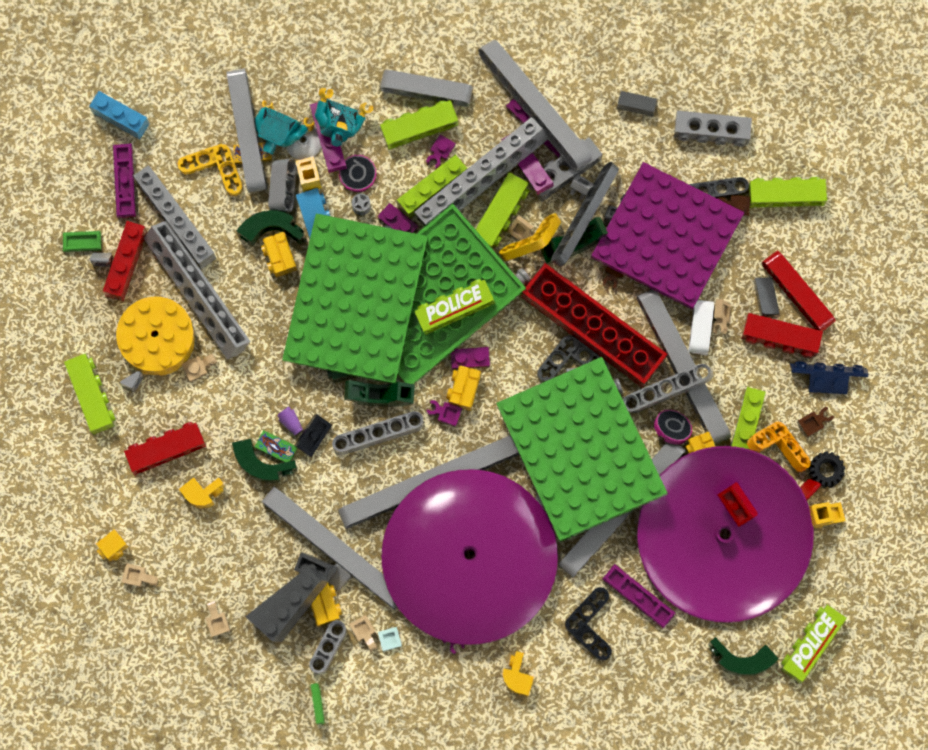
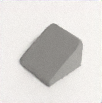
(101, 259)
(132, 381)
(339, 578)

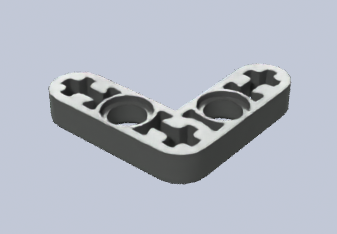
(573, 353)

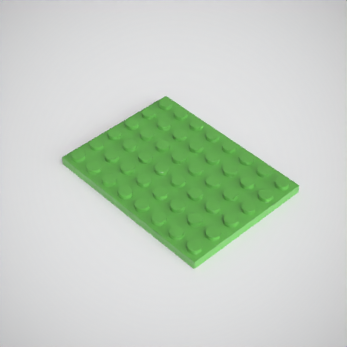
(453, 260)
(355, 298)
(581, 449)

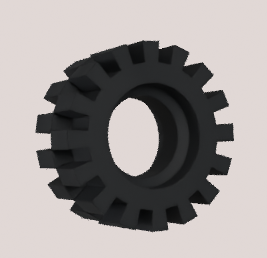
(834, 461)

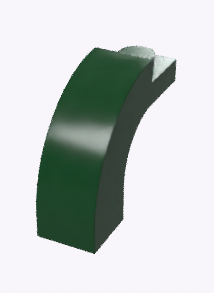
(268, 221)
(590, 237)
(379, 394)
(258, 470)
(742, 666)

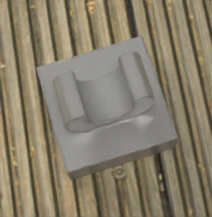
(582, 185)

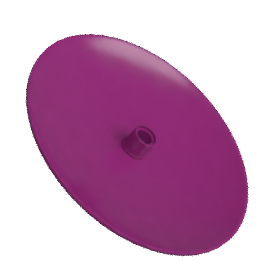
(735, 575)
(459, 596)

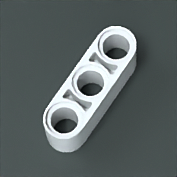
(701, 327)

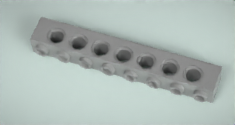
(485, 171)
(196, 289)

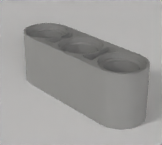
(282, 185)
(328, 637)

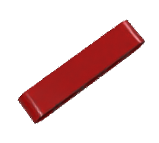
(799, 291)

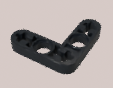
(584, 628)

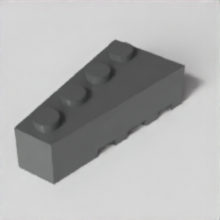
(287, 605)

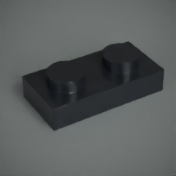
(313, 435)

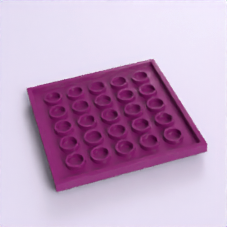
(667, 235)

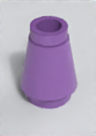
(290, 420)

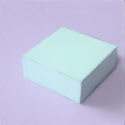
(389, 639)

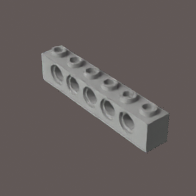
(175, 216)

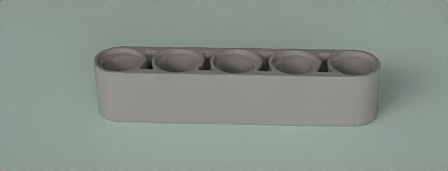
(426, 87)
(677, 388)
(385, 426)

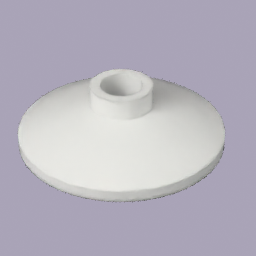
(307, 149)

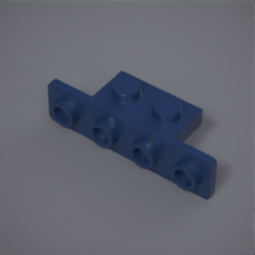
(828, 378)

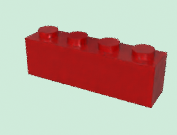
(125, 261)
(782, 335)
(164, 448)

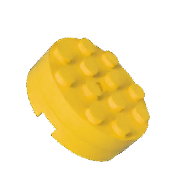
(138, 330)

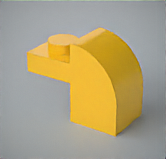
(308, 174)
(201, 497)
(826, 514)
(514, 680)

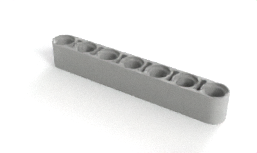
(246, 130)

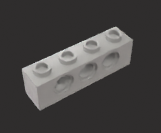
(703, 121)
(562, 178)

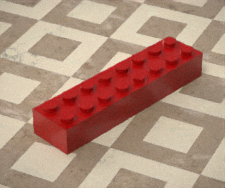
(594, 325)

